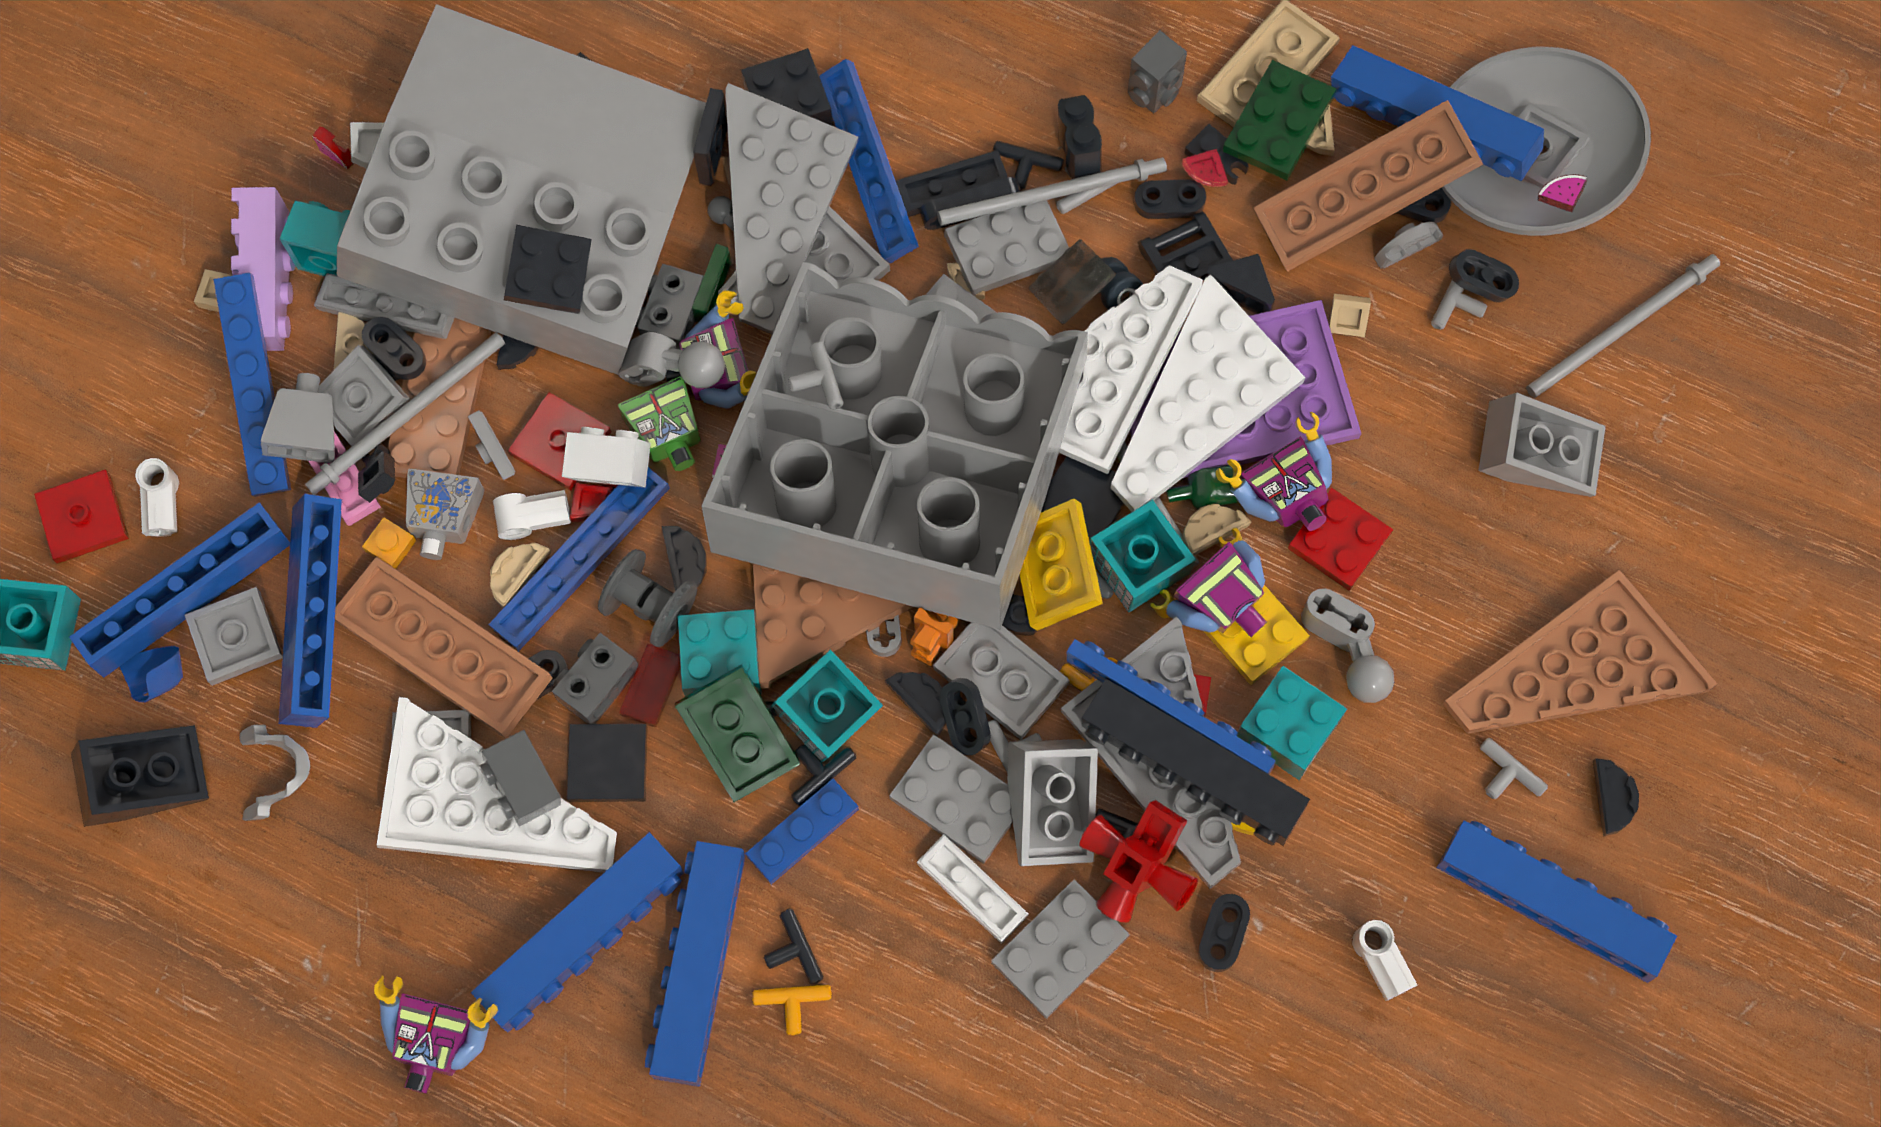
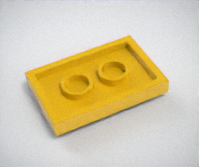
(1059, 567)
(1266, 648)

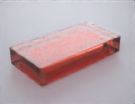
(651, 685)

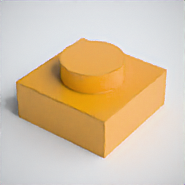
(389, 543)

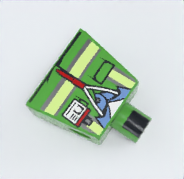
(664, 420)

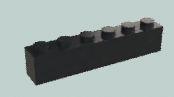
(1195, 763)

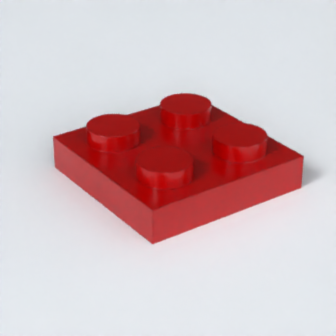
(1344, 542)

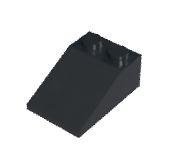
(138, 774)

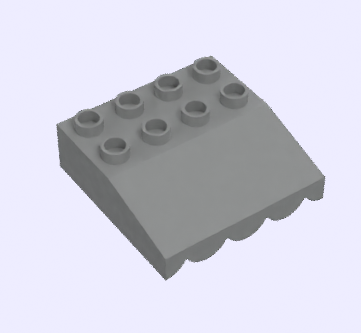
(529, 137)
(924, 470)

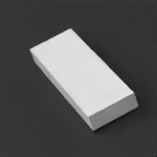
(972, 888)

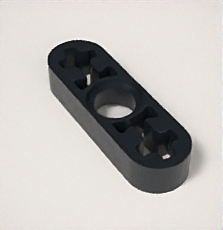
(983, 192)

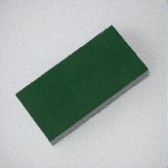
(712, 282)

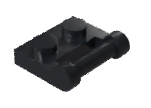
(1192, 258)

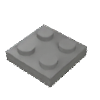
(361, 395)
(233, 636)

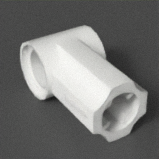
(157, 501)
(520, 514)
(1386, 963)

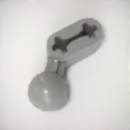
(654, 354)
(1369, 675)

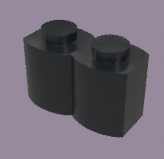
(1079, 136)

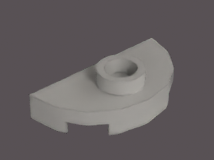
(1407, 242)
(489, 447)

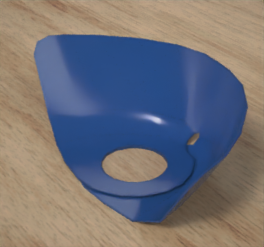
(153, 672)

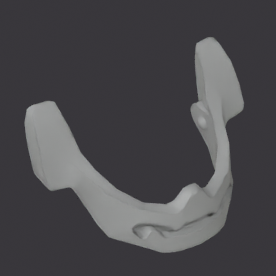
(258, 735)

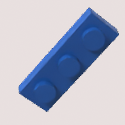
(802, 831)

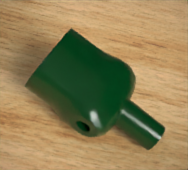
(1204, 488)

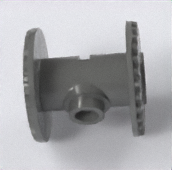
(646, 597)

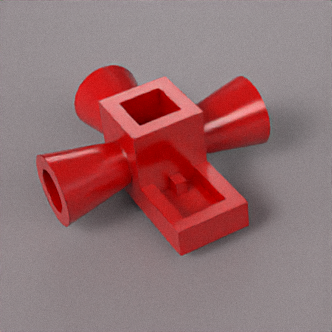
(1139, 861)

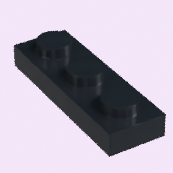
(949, 179)

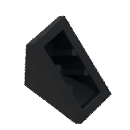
(1245, 283)

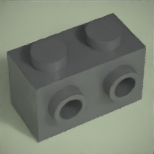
(1157, 73)
(670, 303)
(594, 679)
(520, 779)

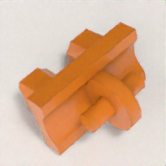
(931, 635)

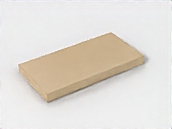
(1285, 37)

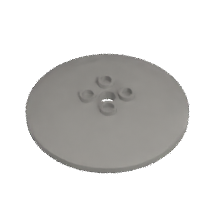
(1590, 129)

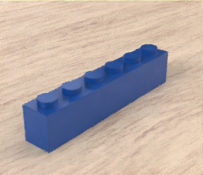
(1400, 95)
(179, 590)
(310, 611)
(1557, 901)
(579, 932)
(697, 964)

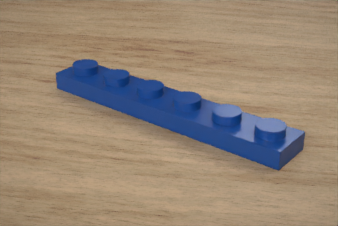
(869, 162)
(250, 379)
(576, 560)
(1091, 660)

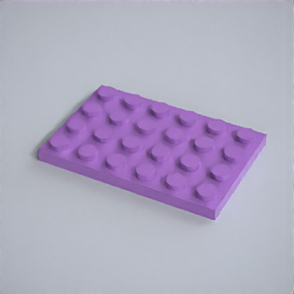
(1307, 342)

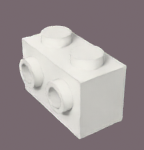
(606, 459)

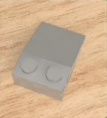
(1541, 446)
(1052, 799)

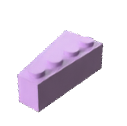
(263, 255)

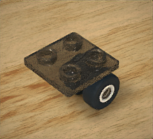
(1078, 278)

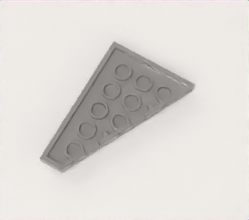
(781, 189)
(1207, 836)

